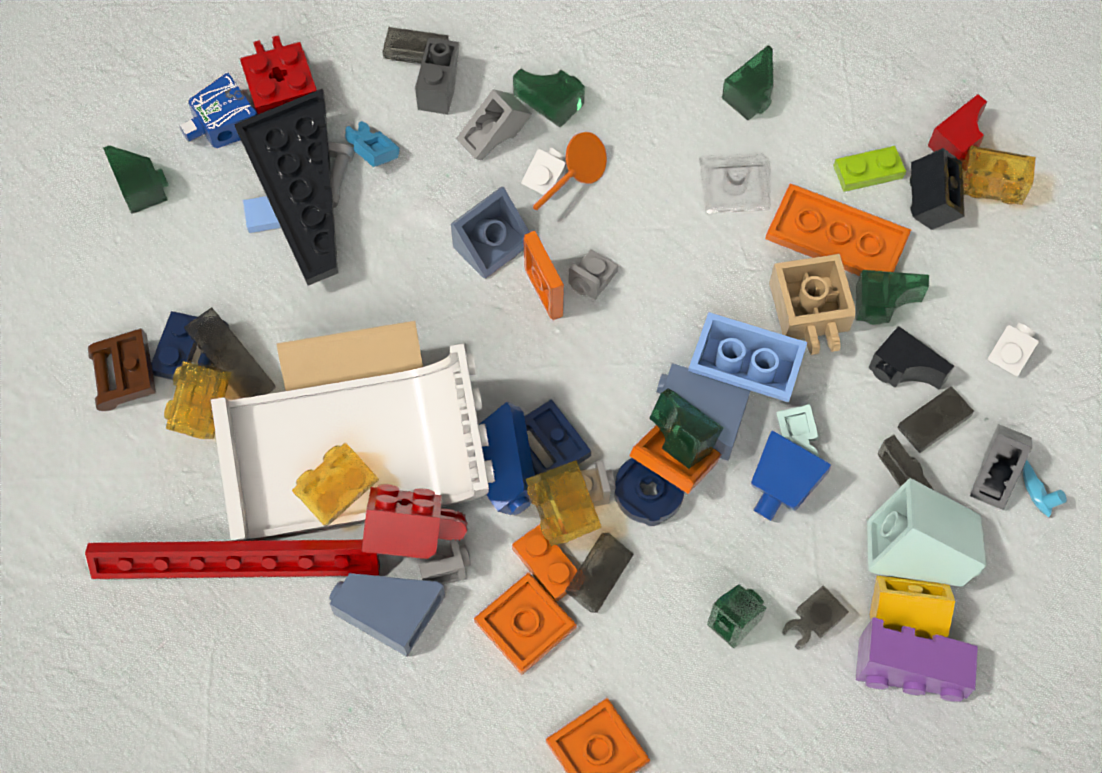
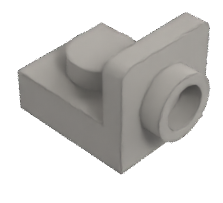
(592, 274)
(599, 483)
(446, 569)

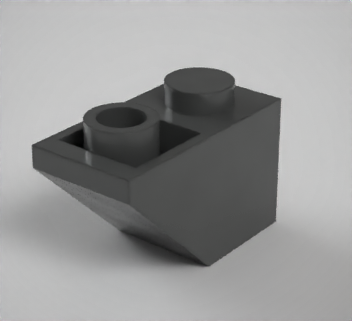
(437, 76)

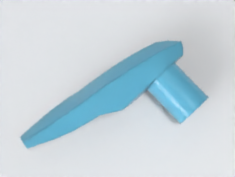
(1038, 494)

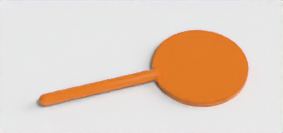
(585, 161)

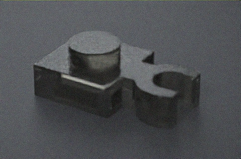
(817, 614)

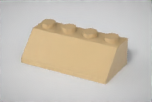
(349, 355)

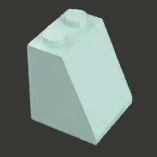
(925, 537)

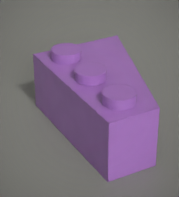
(916, 662)

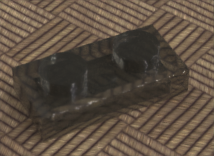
(407, 44)
(935, 419)
(599, 572)

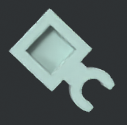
(799, 426)

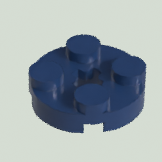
(644, 508)

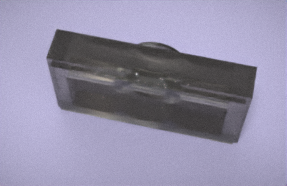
(900, 463)

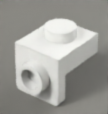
(545, 170)
(1014, 348)

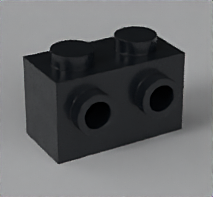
(937, 189)

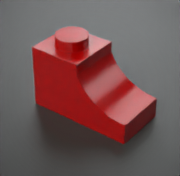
(960, 129)

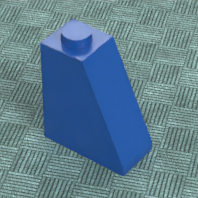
(510, 459)

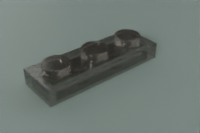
(229, 354)

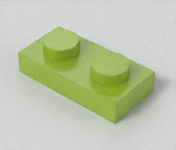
(869, 168)

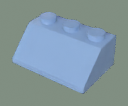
(748, 357)

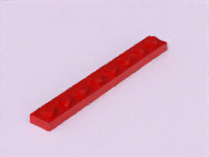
(230, 559)

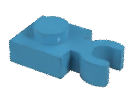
(374, 147)

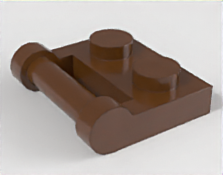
(131, 369)

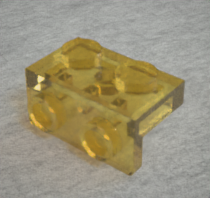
(334, 483)

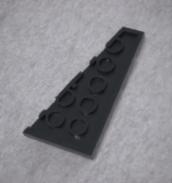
(293, 166)

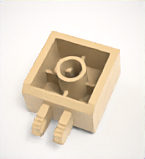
(813, 300)

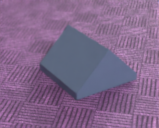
(489, 233)

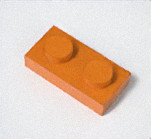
(545, 562)

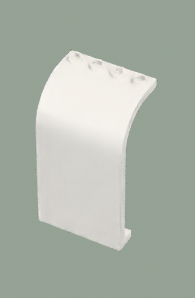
(403, 425)

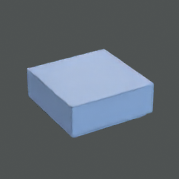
(259, 215)

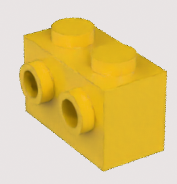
(913, 604)

